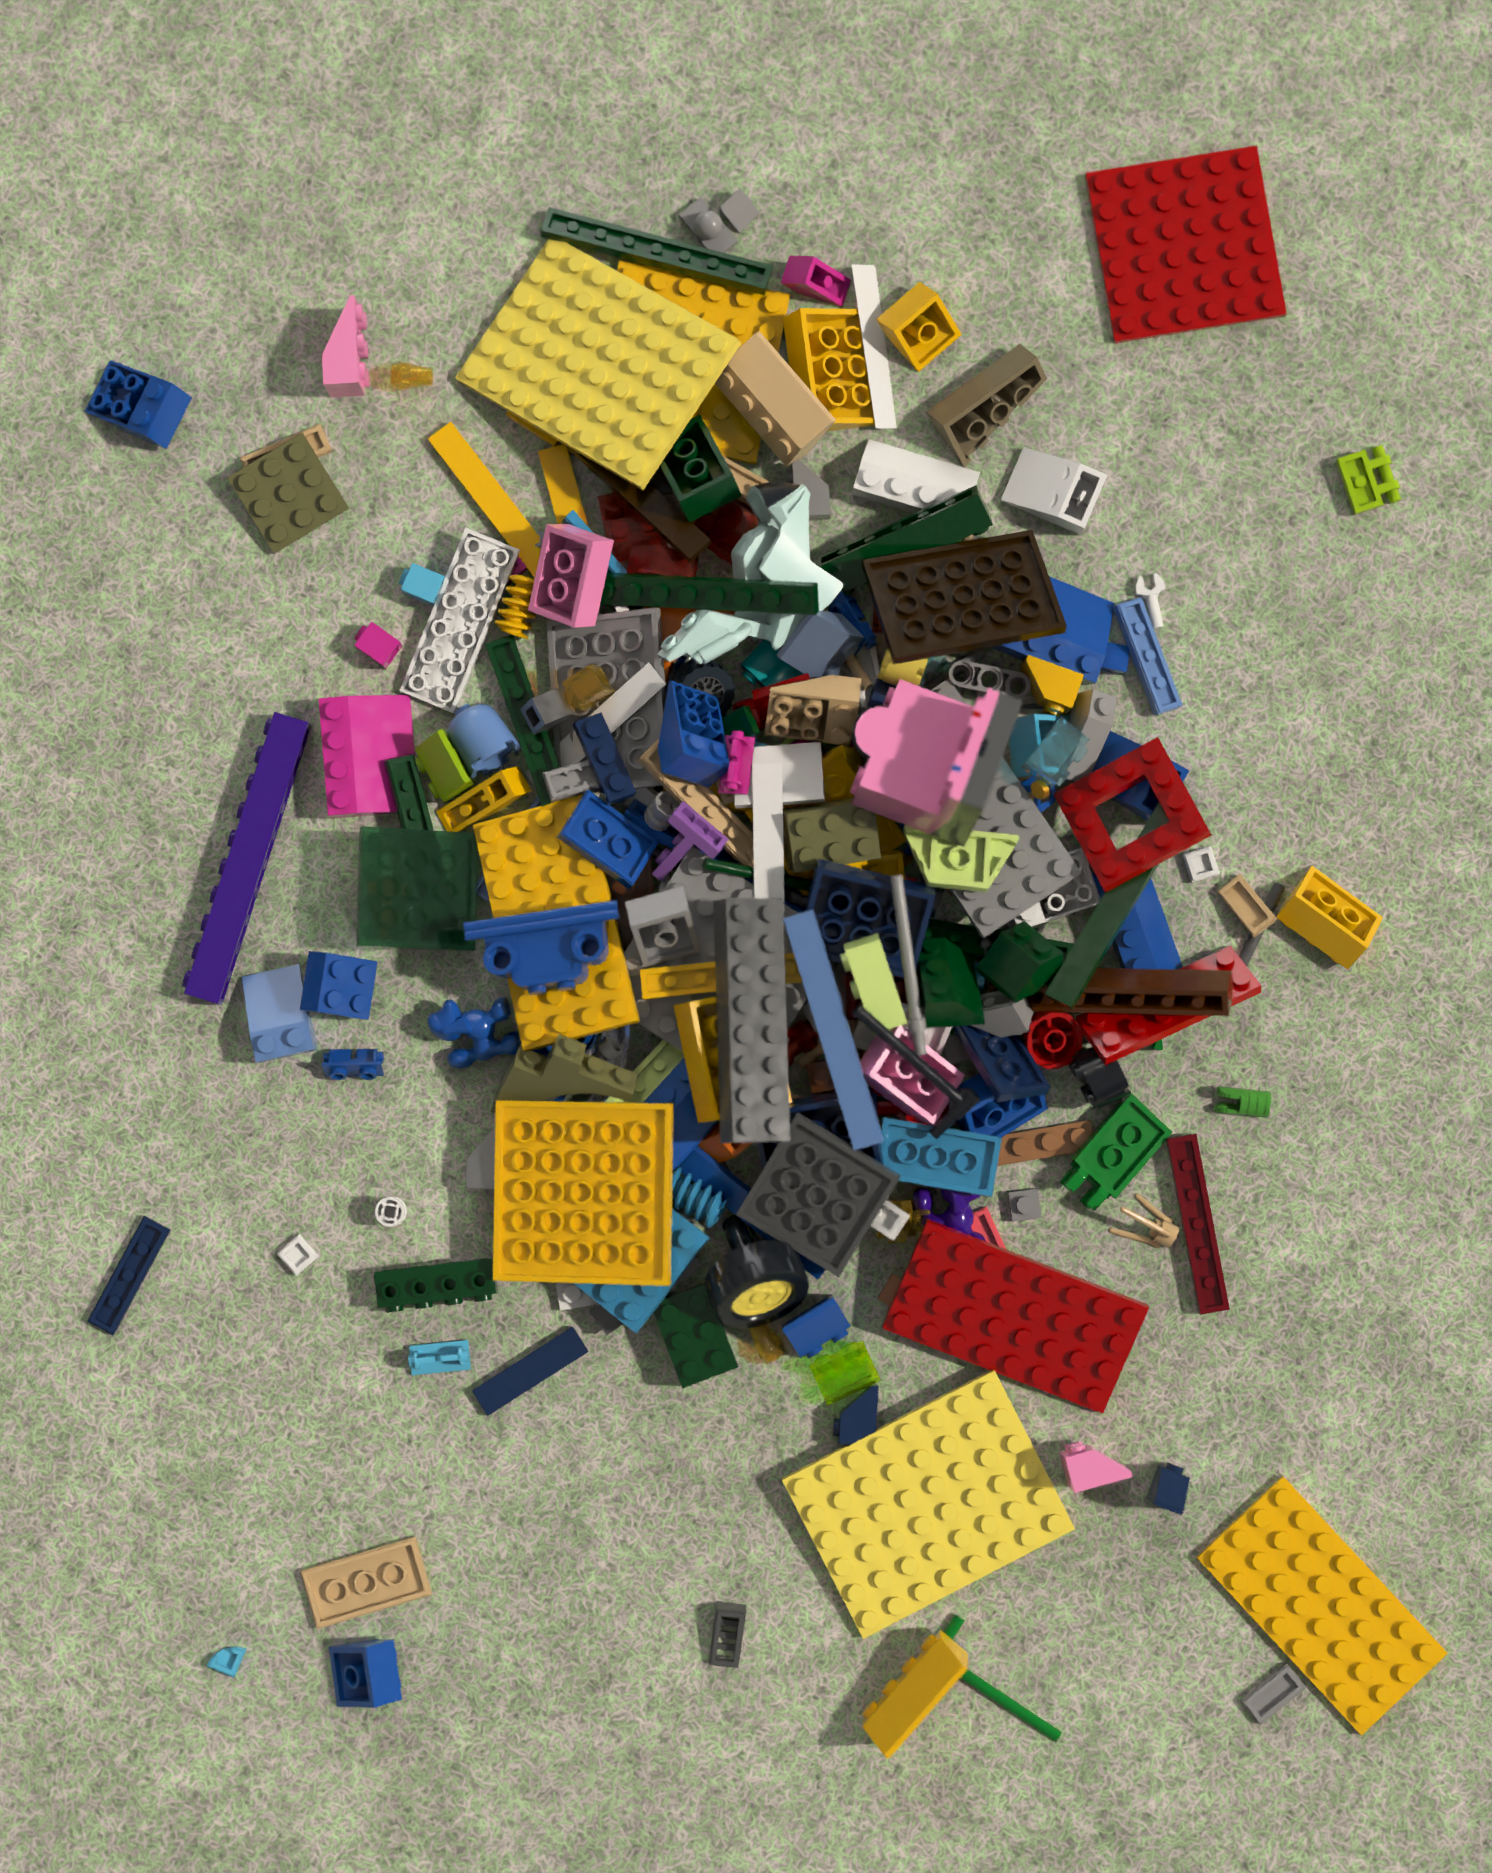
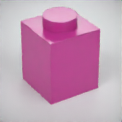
(377, 644)

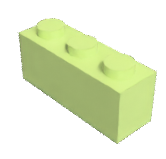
(873, 980)

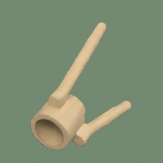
(1162, 1231)

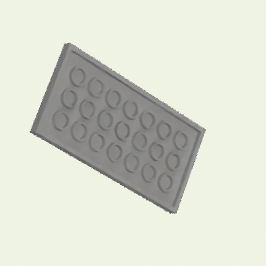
(1037, 862)

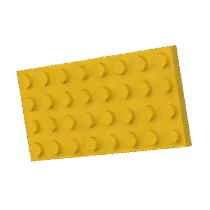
(537, 872)
(1322, 1605)

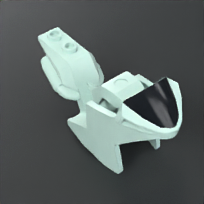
(771, 551)

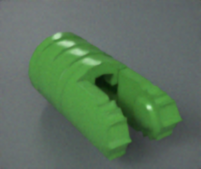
(1250, 1102)

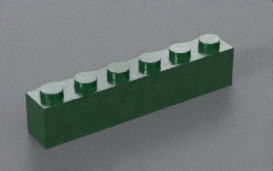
(931, 527)

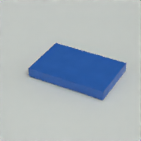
(608, 839)

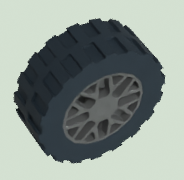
(707, 678)

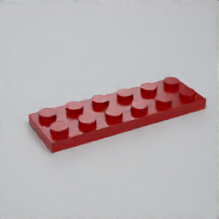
(1122, 1034)

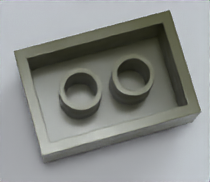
(829, 832)

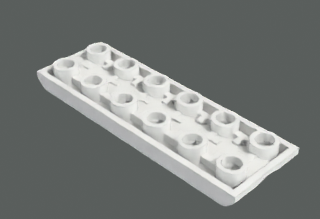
(460, 620)

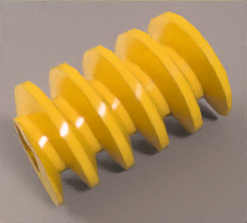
(518, 607)

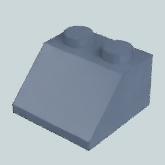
(821, 644)

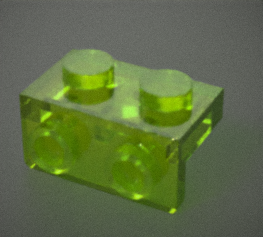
(844, 1372)

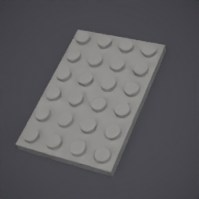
(621, 647)

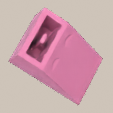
(341, 363)

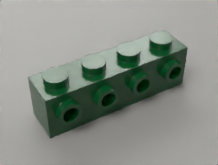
(435, 1283)

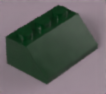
(948, 985)

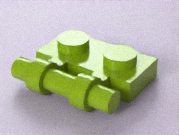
(1360, 481)

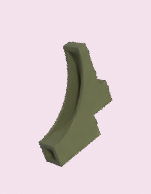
(562, 1073)

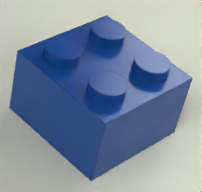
(338, 985)

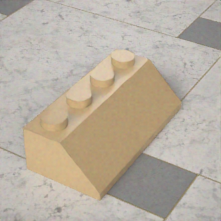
(774, 400)

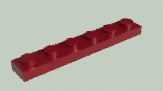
(1197, 1224)

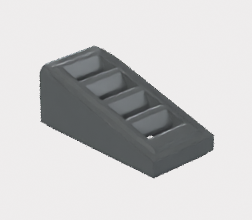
(729, 1610)

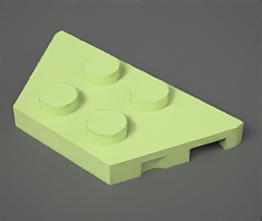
(960, 867)

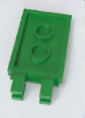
(1115, 1151)

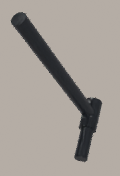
(960, 1101)

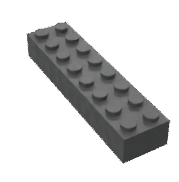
(751, 1020)

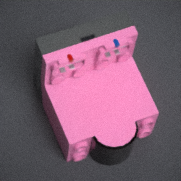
(929, 758)

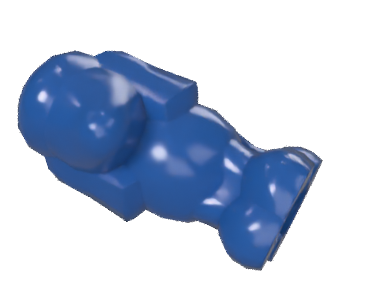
(478, 1025)

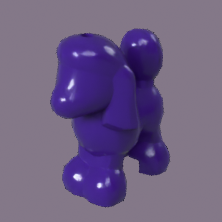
(956, 1216)

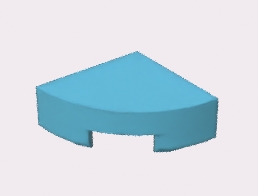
(228, 1660)

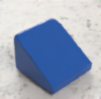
(1116, 658)

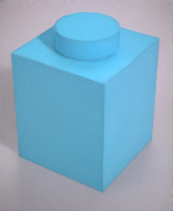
(421, 584)

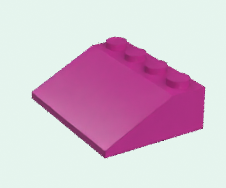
(355, 743)

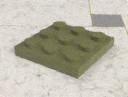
(288, 493)

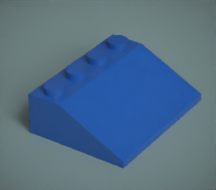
(1085, 639)

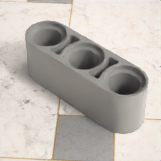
(1000, 676)

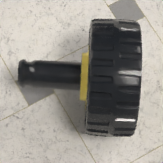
(755, 1279)

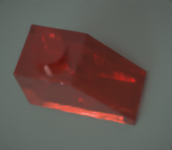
(659, 561)

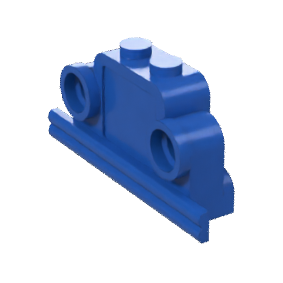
(545, 946)

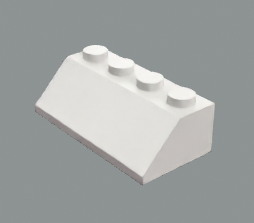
(908, 478)

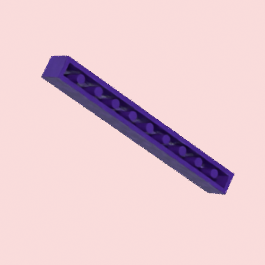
(247, 858)

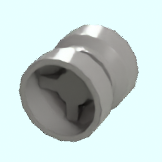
(660, 810)

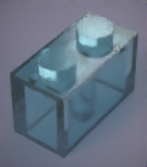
(1056, 753)

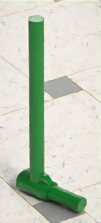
(998, 1696)

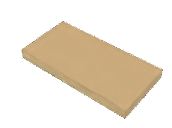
(366, 1582)

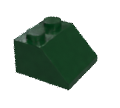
(1021, 962)

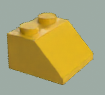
(919, 326)
(1052, 685)

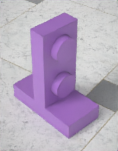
(692, 830)

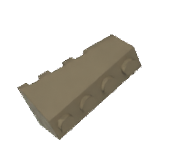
(986, 401)

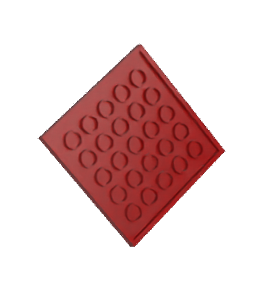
(1185, 244)

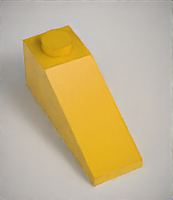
(485, 799)

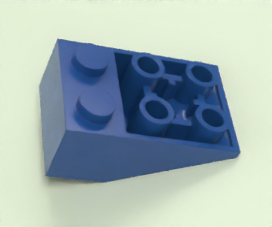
(138, 403)
(692, 736)
(1140, 797)

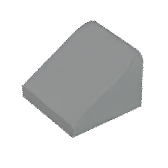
(738, 210)

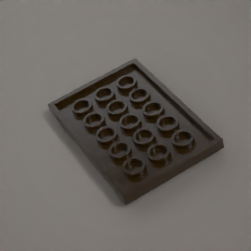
(963, 596)

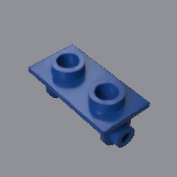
(851, 611)
(339, 1064)

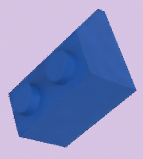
(816, 1326)
(365, 1673)

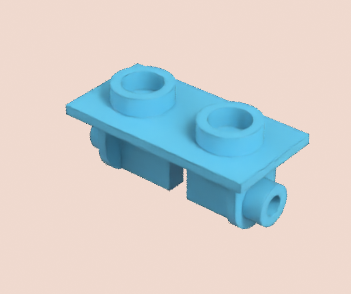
(439, 1357)

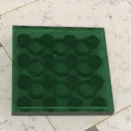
(416, 888)

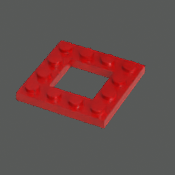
(1118, 866)

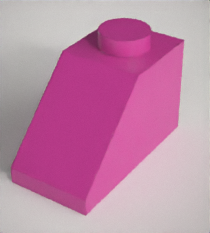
(815, 279)

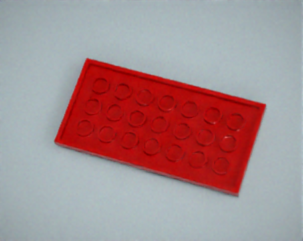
(1015, 1316)

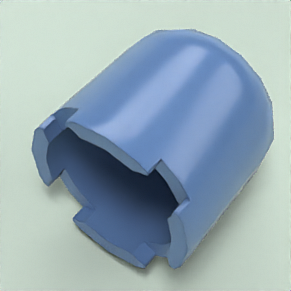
(481, 739)

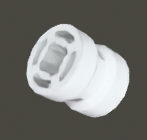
(395, 1211)

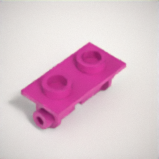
(740, 755)

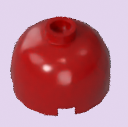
(1053, 1039)

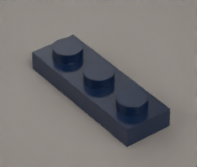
(604, 758)

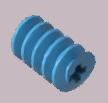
(697, 1199)

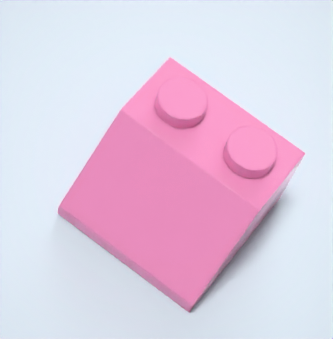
(1090, 1468)

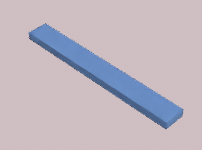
(833, 1029)

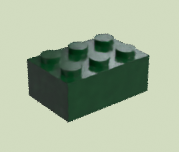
(698, 472)
(694, 1336)

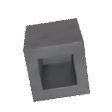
(546, 711)

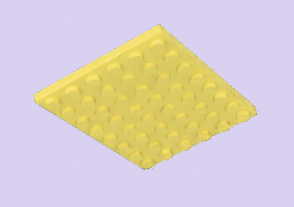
(598, 361)
(928, 1503)

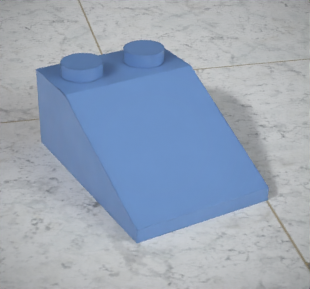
(274, 1014)

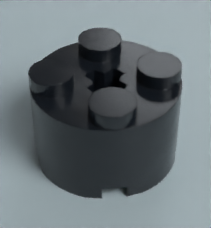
(1101, 1082)

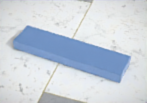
(1147, 656)

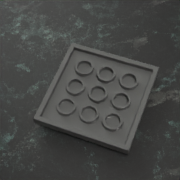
(818, 1195)

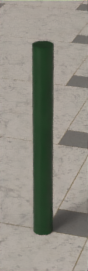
(748, 872)

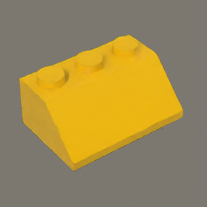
(1330, 918)

